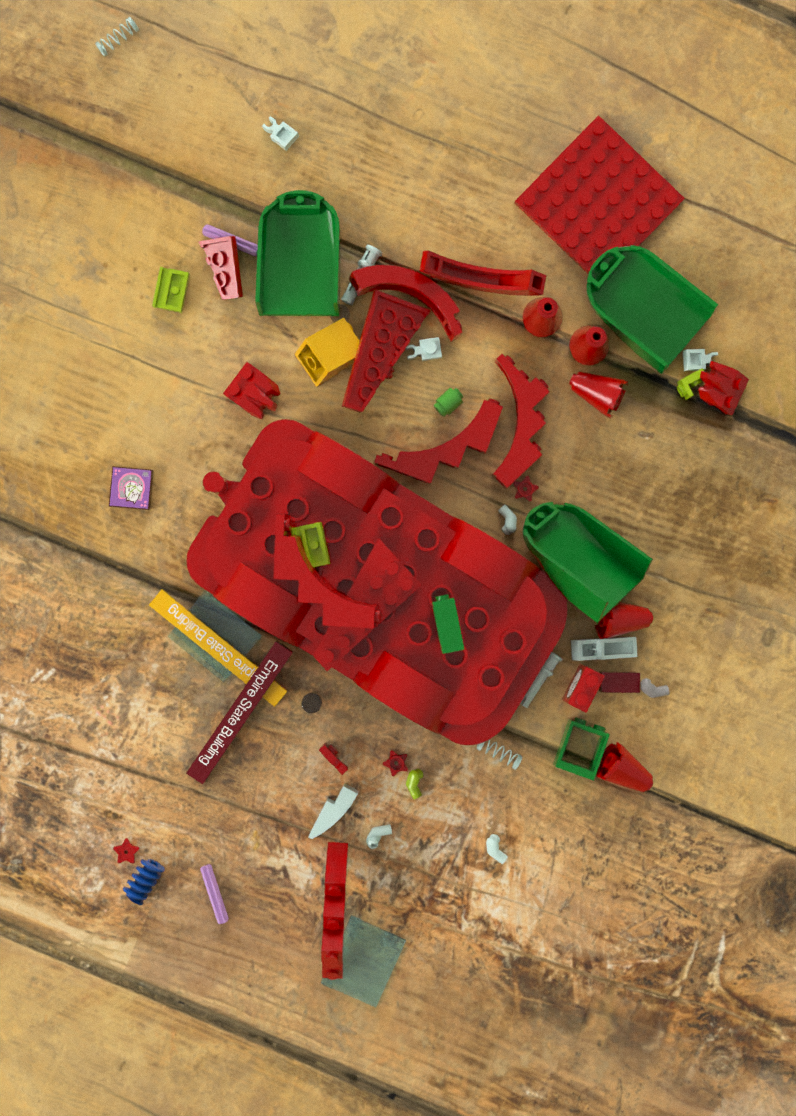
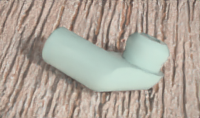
(510, 520)
(376, 833)
(493, 848)

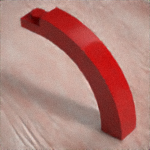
(482, 278)
(411, 283)

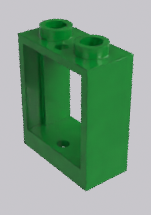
(447, 624)
(590, 772)

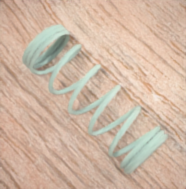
(101, 47)
(517, 762)

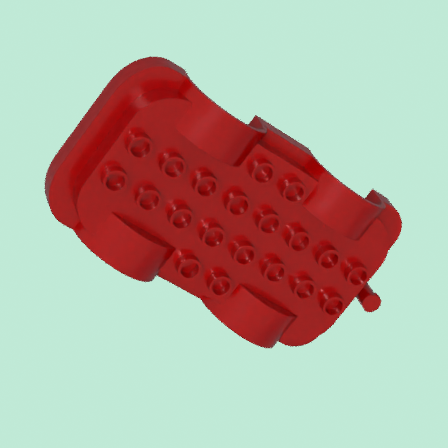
(502, 600)

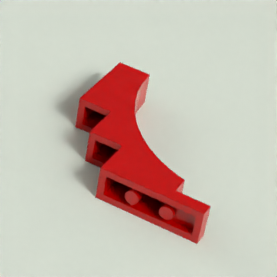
(423, 464)
(293, 564)

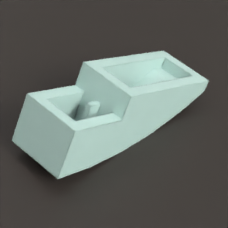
(604, 648)
(333, 810)

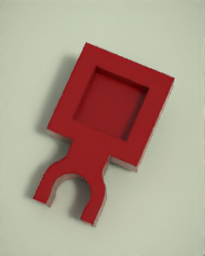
(330, 754)

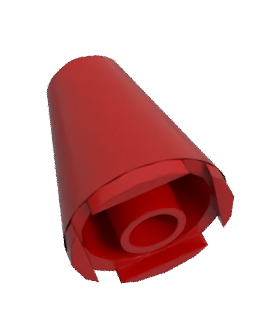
(542, 317)
(589, 345)
(599, 391)
(623, 620)
(624, 769)

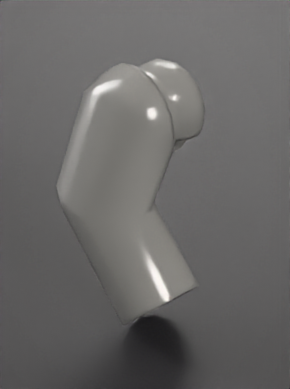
(653, 691)

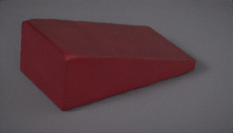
(620, 682)

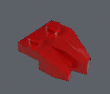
(722, 387)
(252, 391)

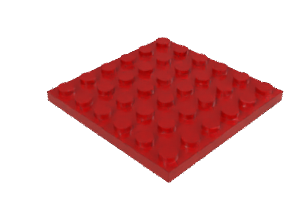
(598, 196)

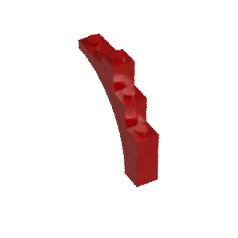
(528, 422)
(334, 910)

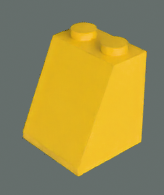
(328, 351)

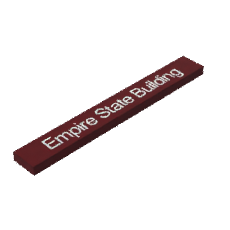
(239, 712)

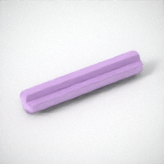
(242, 244)
(214, 894)

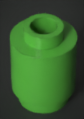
(448, 402)

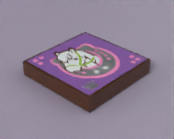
(131, 488)

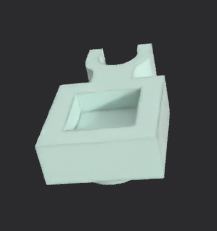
(281, 134)
(428, 349)
(696, 359)

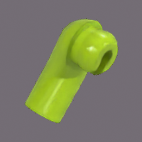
(412, 783)

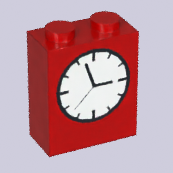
(583, 688)

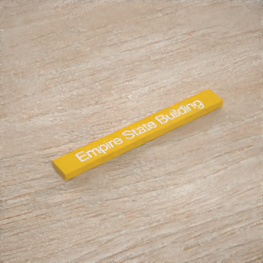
(212, 642)

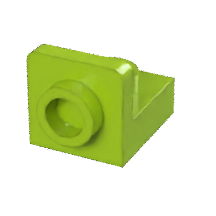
(692, 380)

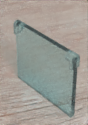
(225, 624)
(367, 961)

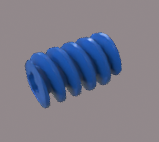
(143, 881)

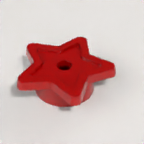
(530, 488)
(401, 763)
(131, 851)

